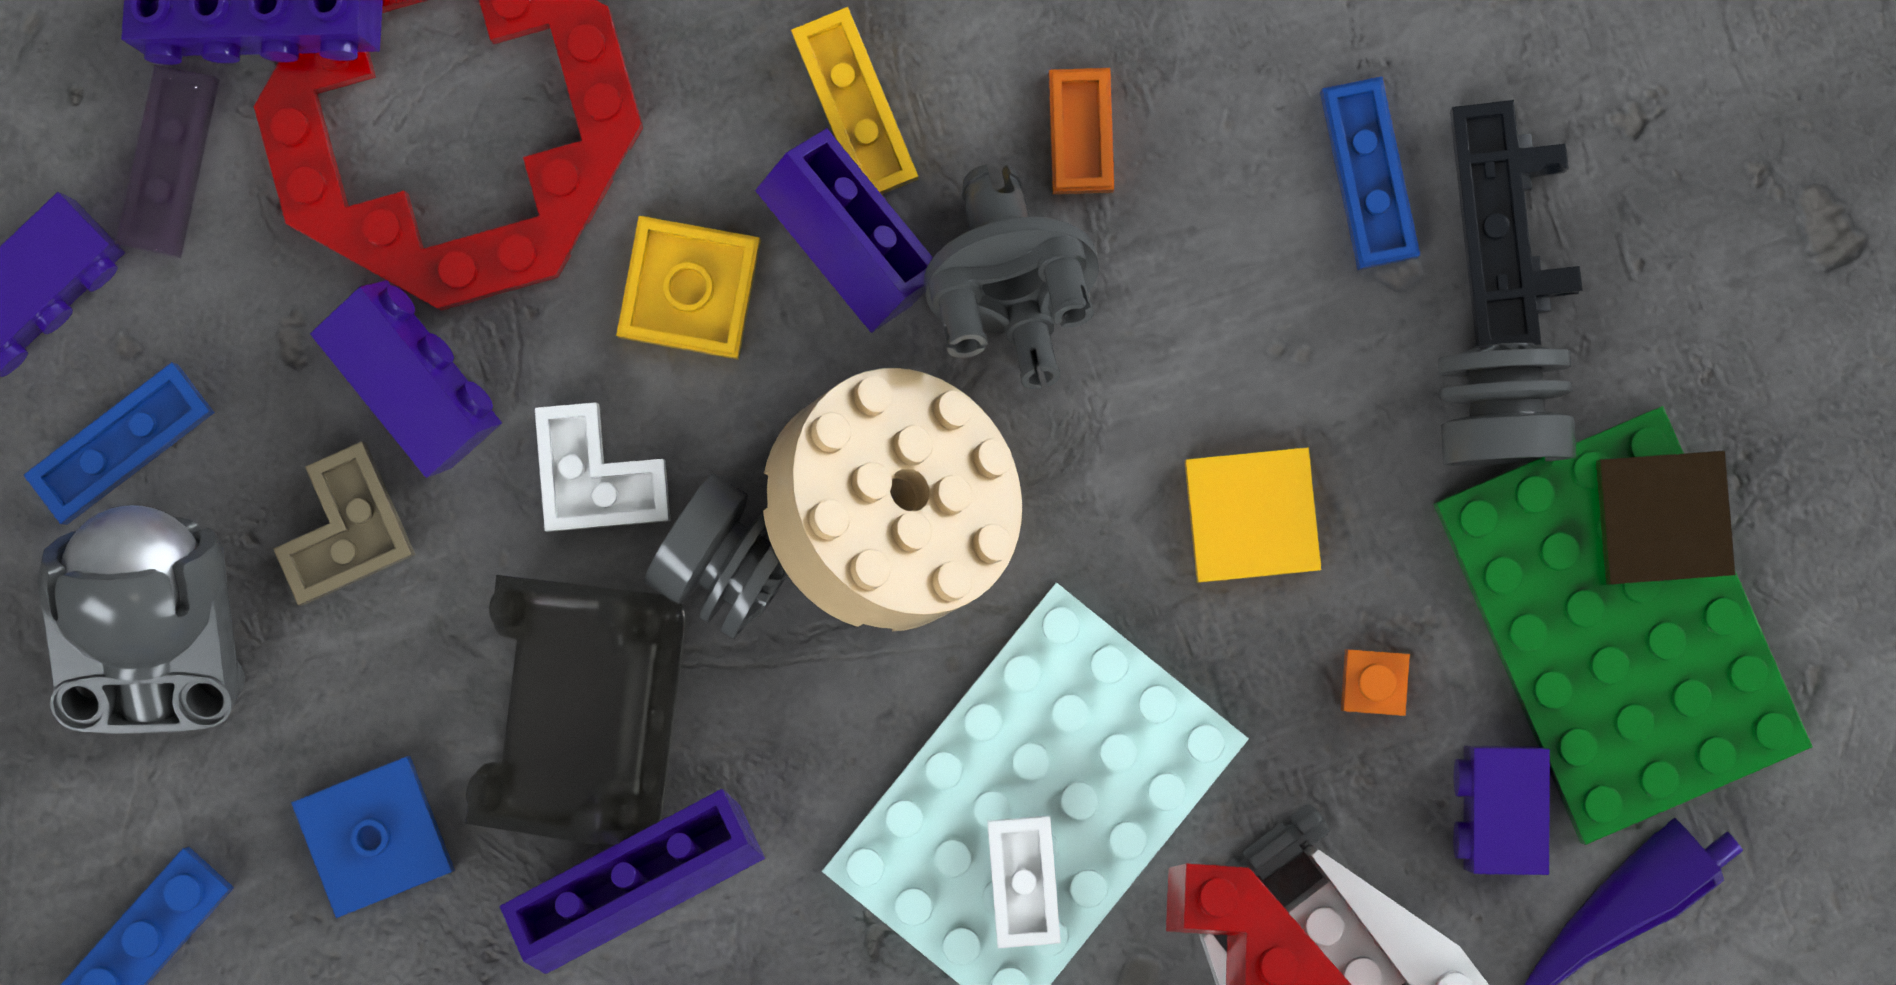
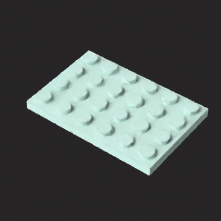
(1052, 727)

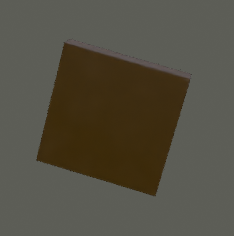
(1665, 517)

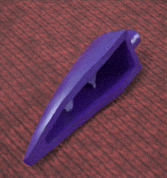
(1643, 892)

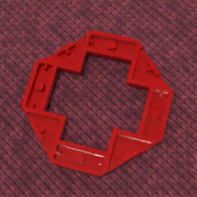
(384, 231)

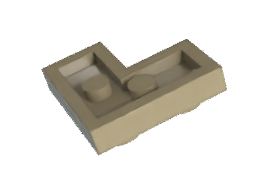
(361, 531)

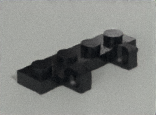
(1492, 176)

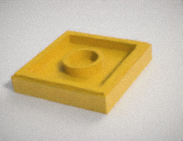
(688, 287)
(1252, 515)

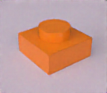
(1375, 682)

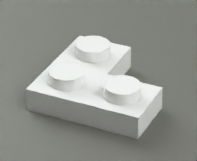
(581, 488)

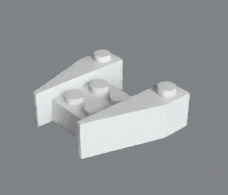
(1366, 934)

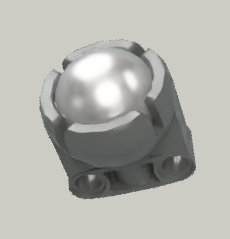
(140, 621)

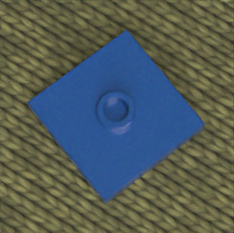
(373, 836)

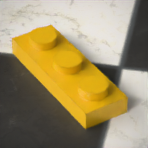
(854, 99)

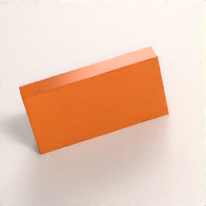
(1081, 131)

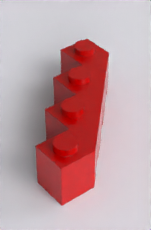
(1262, 936)

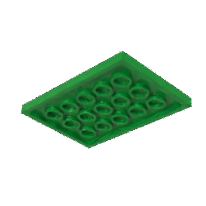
(1627, 683)

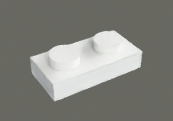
(1024, 881)

